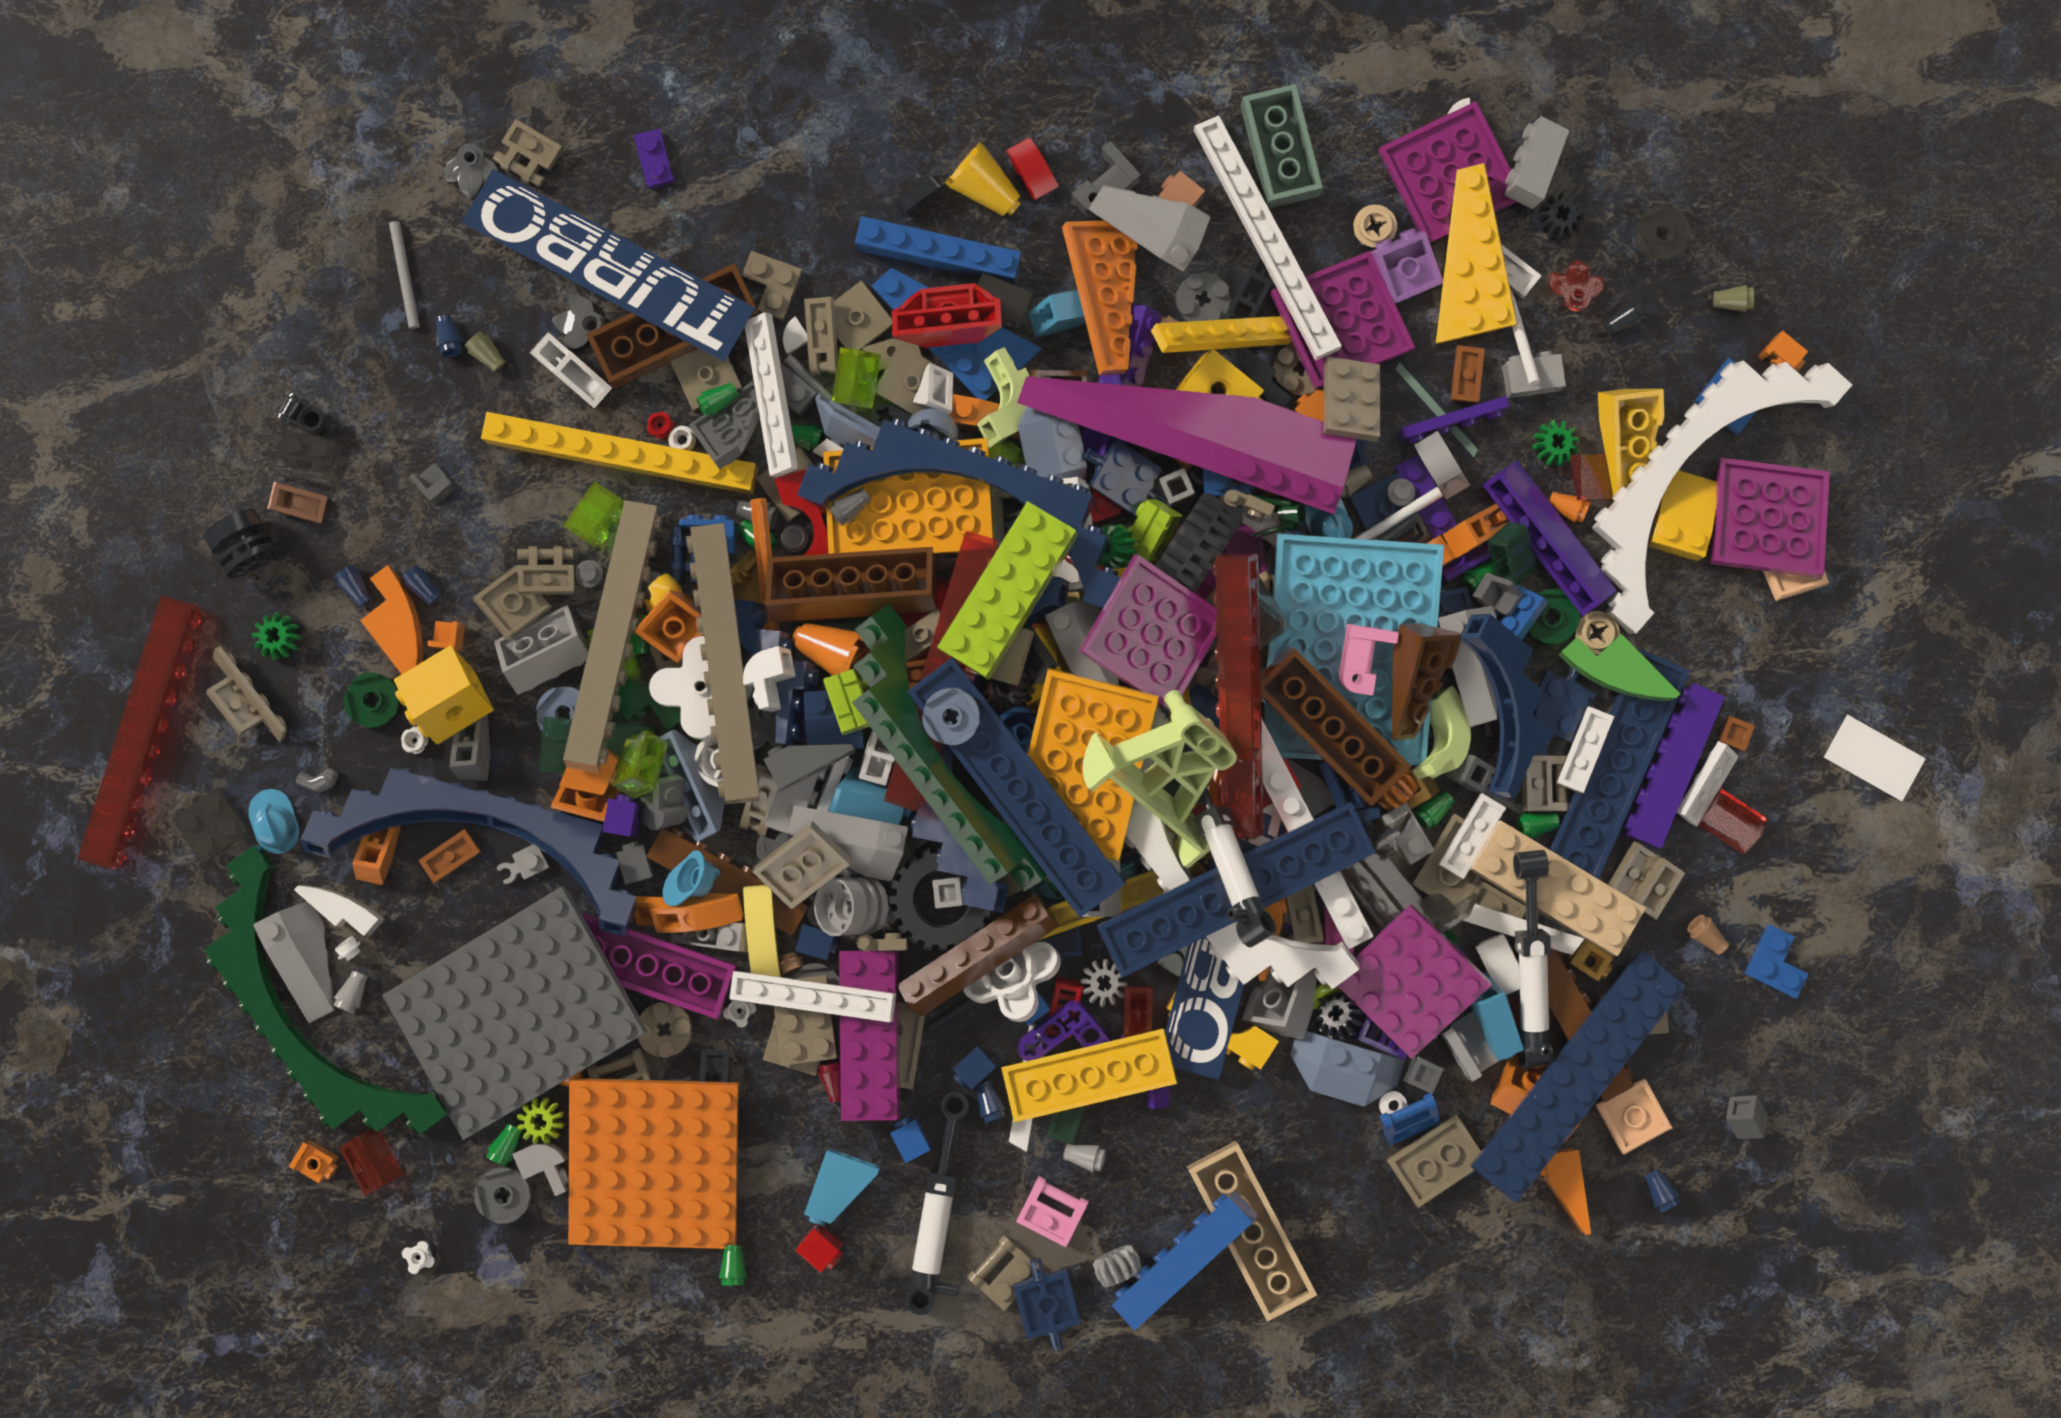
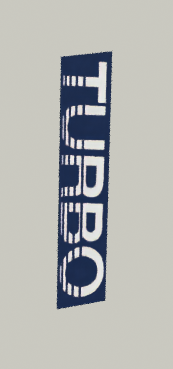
(608, 265)
(1206, 992)

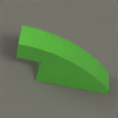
(1619, 669)

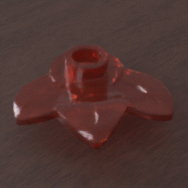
(1576, 282)

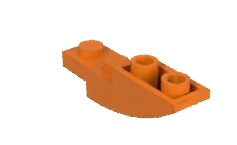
(691, 915)

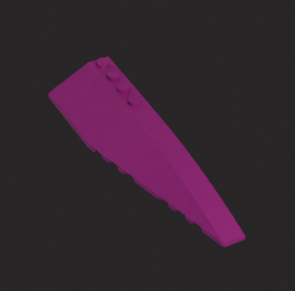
(1209, 430)

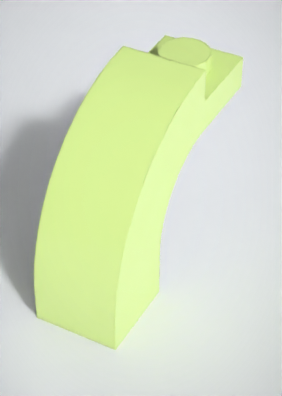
(1004, 421)
(1451, 734)

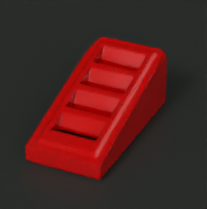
(1067, 984)

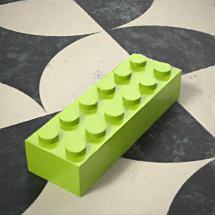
(1008, 590)

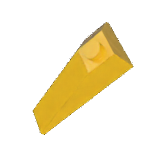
(1629, 430)

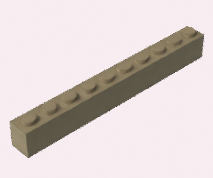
(612, 637)
(725, 664)

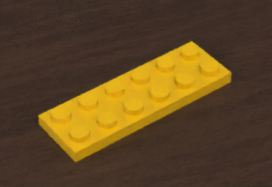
(1089, 1075)

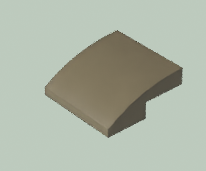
(1646, 879)

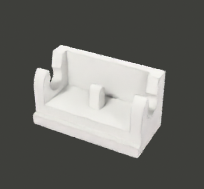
(1500, 962)

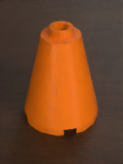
(830, 647)

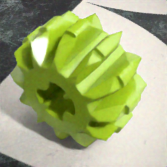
(548, 1115)

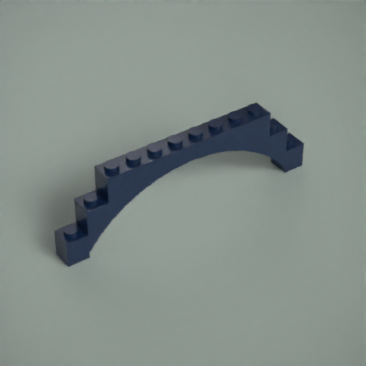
(907, 451)
(417, 799)
(928, 825)

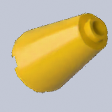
(984, 182)

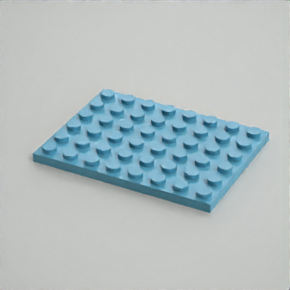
(1355, 582)

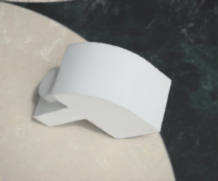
(764, 671)

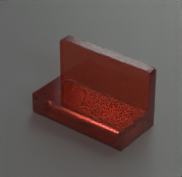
(1733, 822)
(370, 1161)

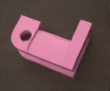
(1358, 657)

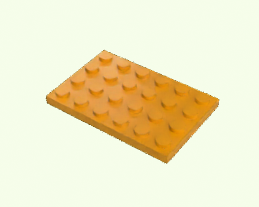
(915, 511)
(1066, 720)

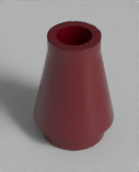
(831, 1079)

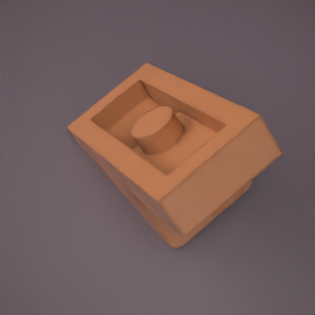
(297, 502)

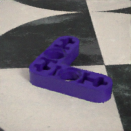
(1075, 1026)

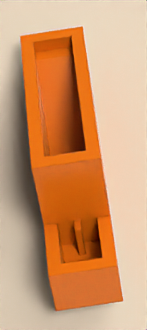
(395, 622)

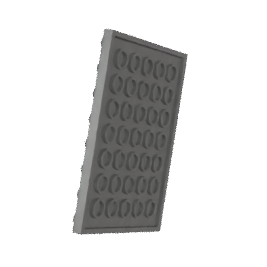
(514, 1012)

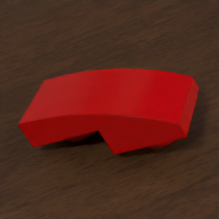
(1032, 167)

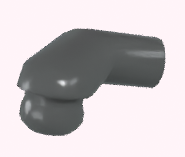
(318, 783)

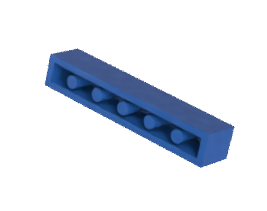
(937, 250)
(1184, 1260)

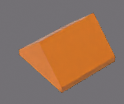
(671, 624)
(584, 803)

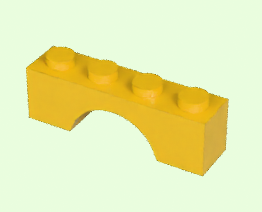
(1250, 1044)

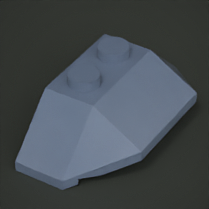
(843, 425)
(1051, 445)
(701, 798)
(1345, 1069)

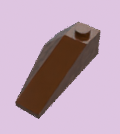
(1417, 668)

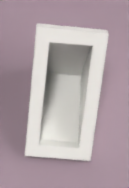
(935, 389)

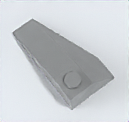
(1160, 225)
(1281, 1007)

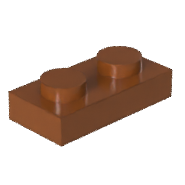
(1467, 374)
(450, 856)

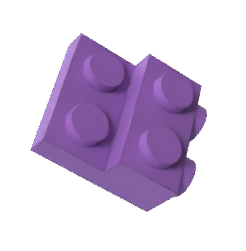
(1407, 264)

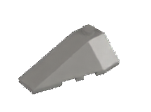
(1070, 628)
(1470, 674)
(871, 844)
(299, 953)

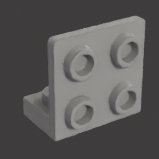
(1468, 1046)

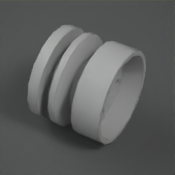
(851, 906)

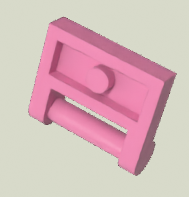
(1048, 1220)

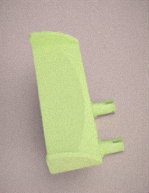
(1165, 747)

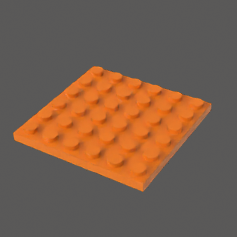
(653, 1163)

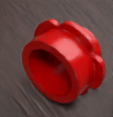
(653, 422)

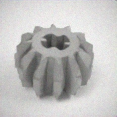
(1094, 983)
(1117, 1266)

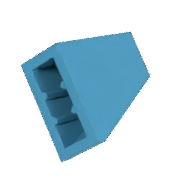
(1057, 314)
(866, 800)
(1497, 1022)
(838, 1185)

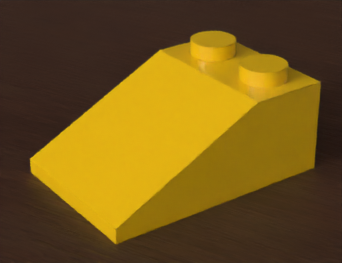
(1685, 517)

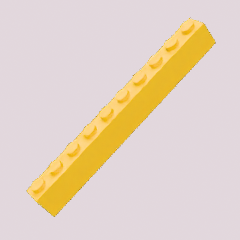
(617, 453)

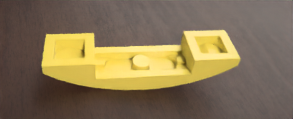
(761, 930)

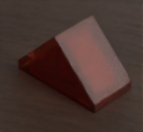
(1137, 1010)

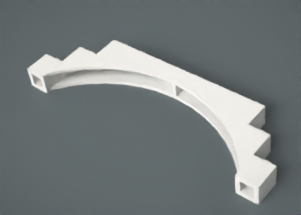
(1630, 517)
(1288, 958)

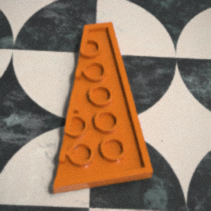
(1105, 283)

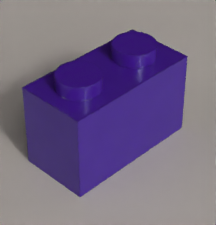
(623, 816)

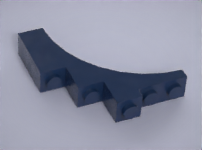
(750, 621)
(1516, 696)

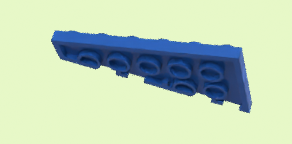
(963, 360)

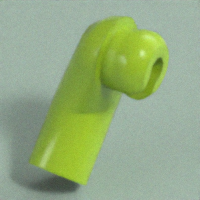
(1323, 991)

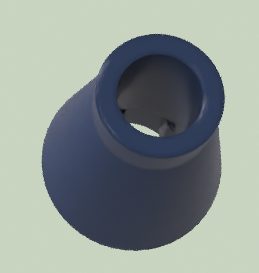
(447, 337)
(419, 583)
(353, 585)
(990, 1104)
(1662, 1192)

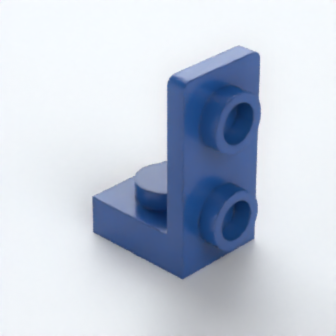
(730, 528)

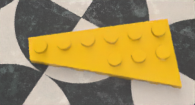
(1476, 279)

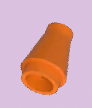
(1569, 506)

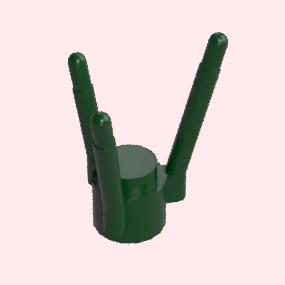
(1288, 514)

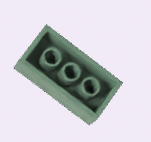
(1281, 146)

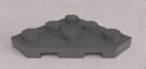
(730, 429)

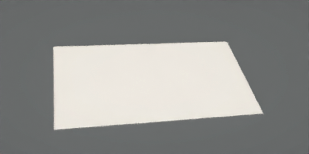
(1874, 757)

